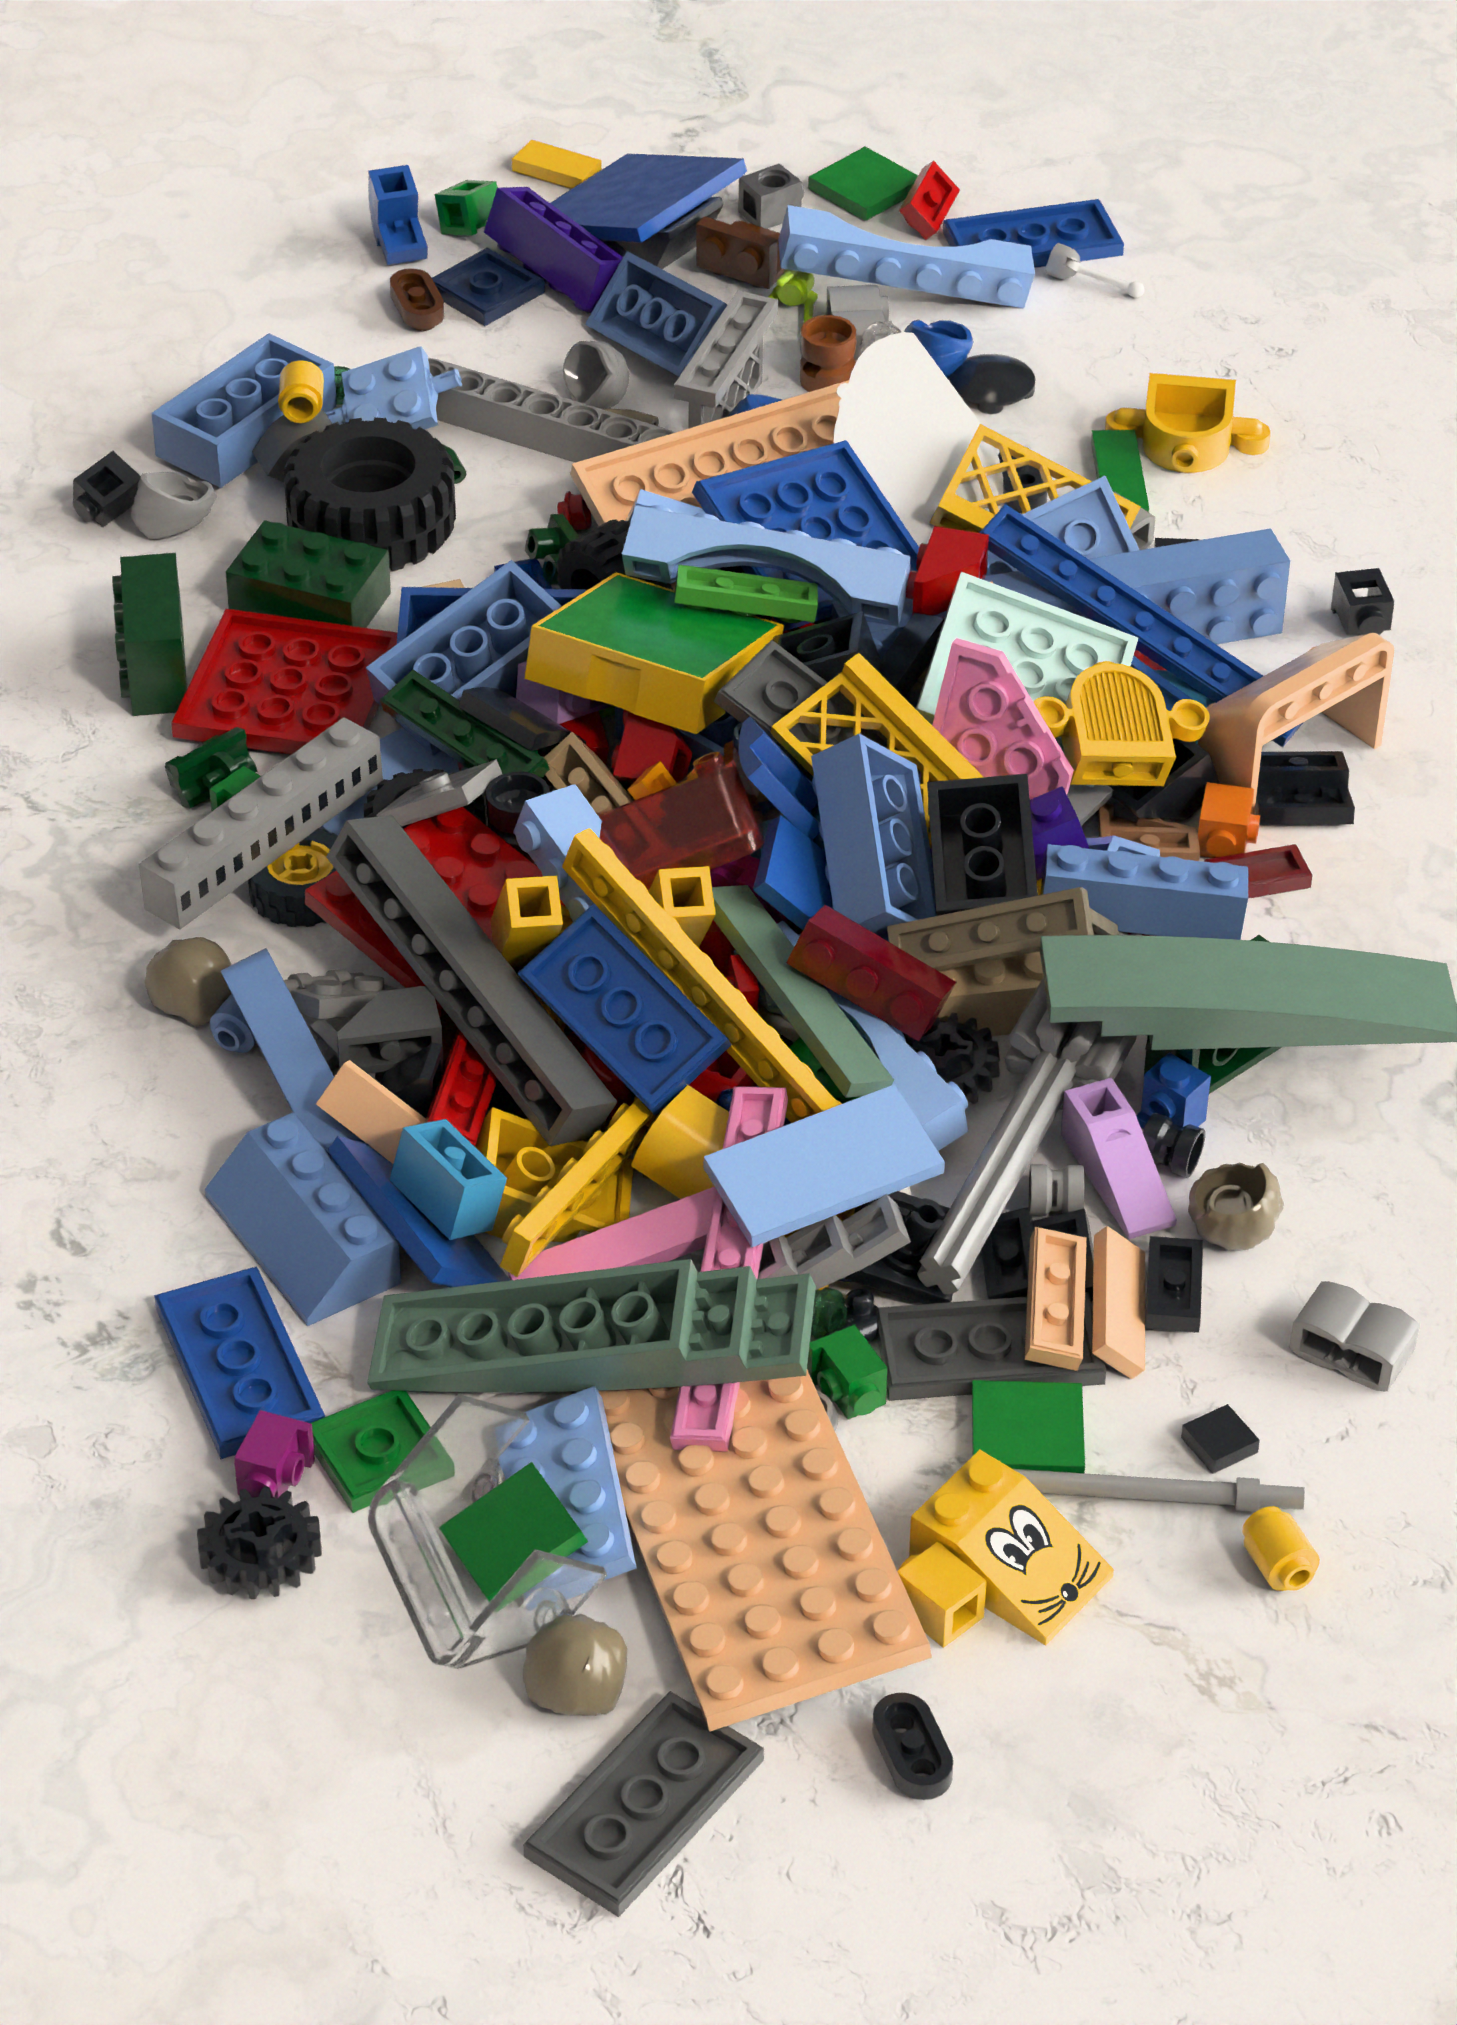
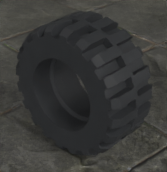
(374, 487)

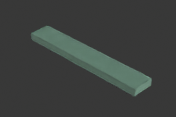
(798, 996)

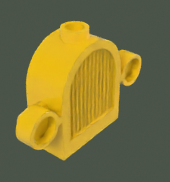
(1190, 423)
(1120, 727)

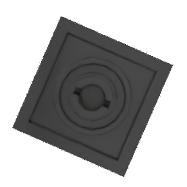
(899, 1269)

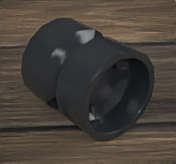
(505, 802)

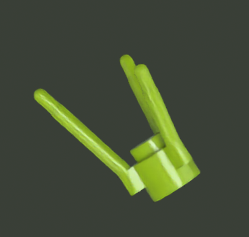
(794, 289)

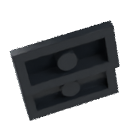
(513, 718)
(1304, 789)
(1008, 1245)

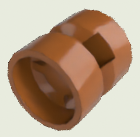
(826, 351)

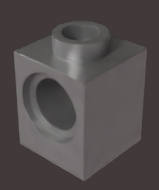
(767, 194)

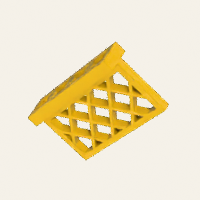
(963, 515)
(883, 711)

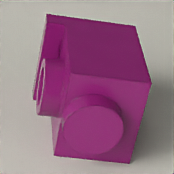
(273, 1454)

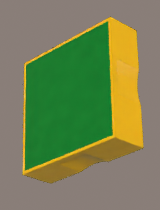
(645, 652)

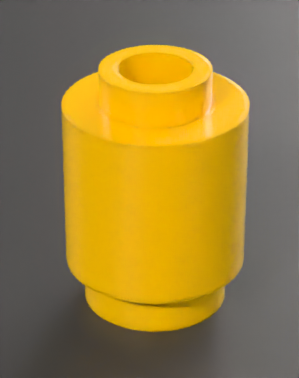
(301, 391)
(1280, 1549)

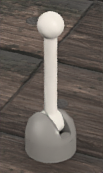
(1065, 263)

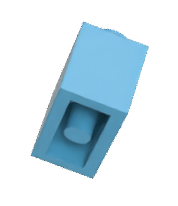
(447, 1179)

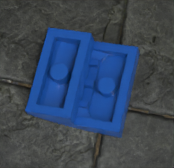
(778, 777)

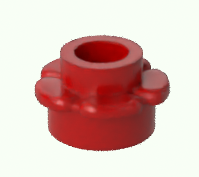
(575, 511)

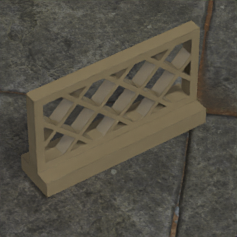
(999, 929)

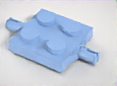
(394, 390)

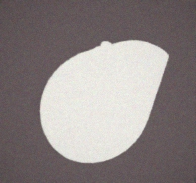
(910, 430)

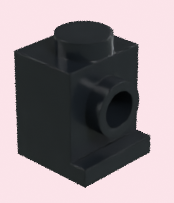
(105, 490)
(1366, 613)

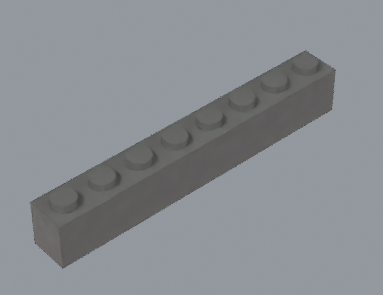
(471, 980)

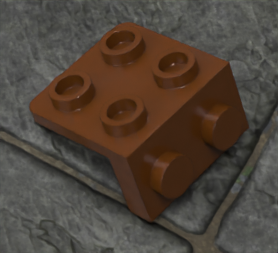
(739, 251)

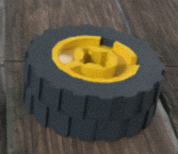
(281, 886)

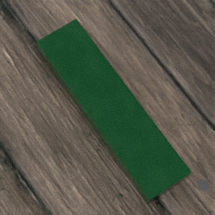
(457, 733)

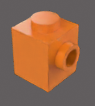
(1227, 820)

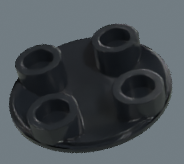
(993, 381)

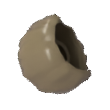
(188, 979)
(1236, 1205)
(575, 1666)

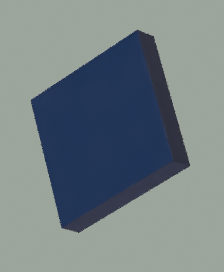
(487, 286)

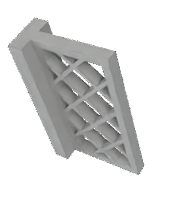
(728, 359)

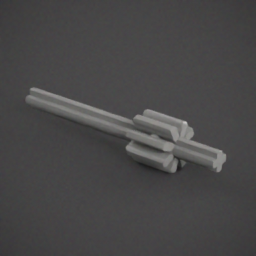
(1054, 1061)

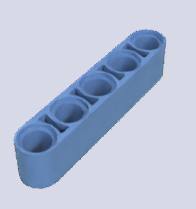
(285, 1042)

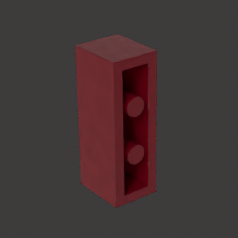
(871, 972)

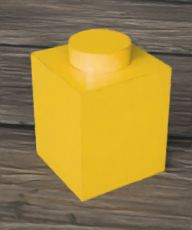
(943, 1593)

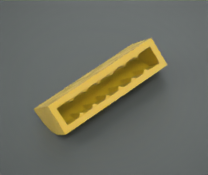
(680, 1139)

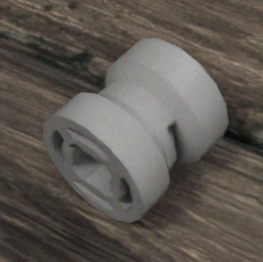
(1068, 1189)

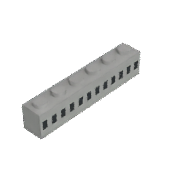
(260, 823)

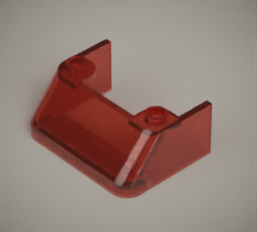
(689, 824)

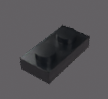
(1174, 1284)

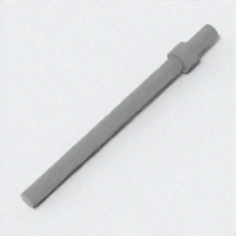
(1245, 1494)

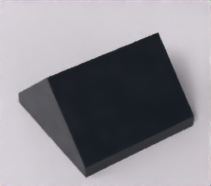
(675, 238)

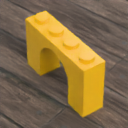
(531, 913)

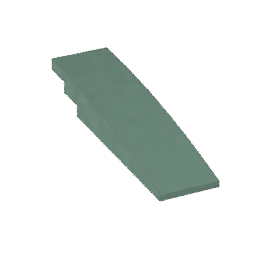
(1245, 992)
(598, 1330)

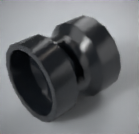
(1173, 1144)

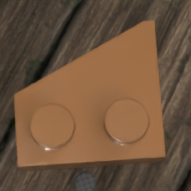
(1168, 837)

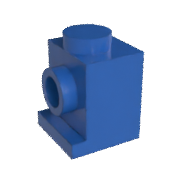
(1175, 1091)

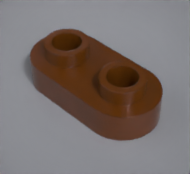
(417, 299)

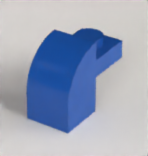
(395, 214)

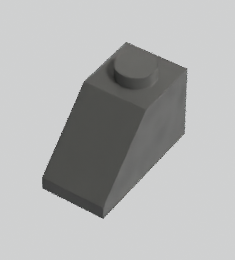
(390, 1029)

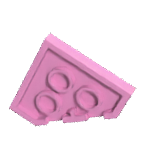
(995, 722)

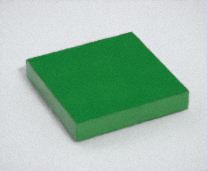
(863, 183)
(1030, 1424)
(367, 1444)
(507, 1526)

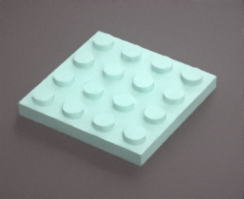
(1039, 640)

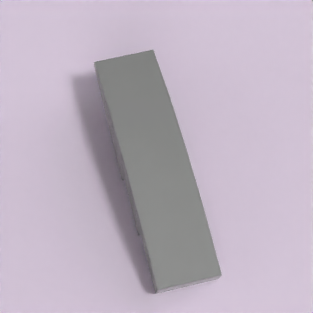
(837, 1247)

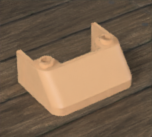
(1339, 678)

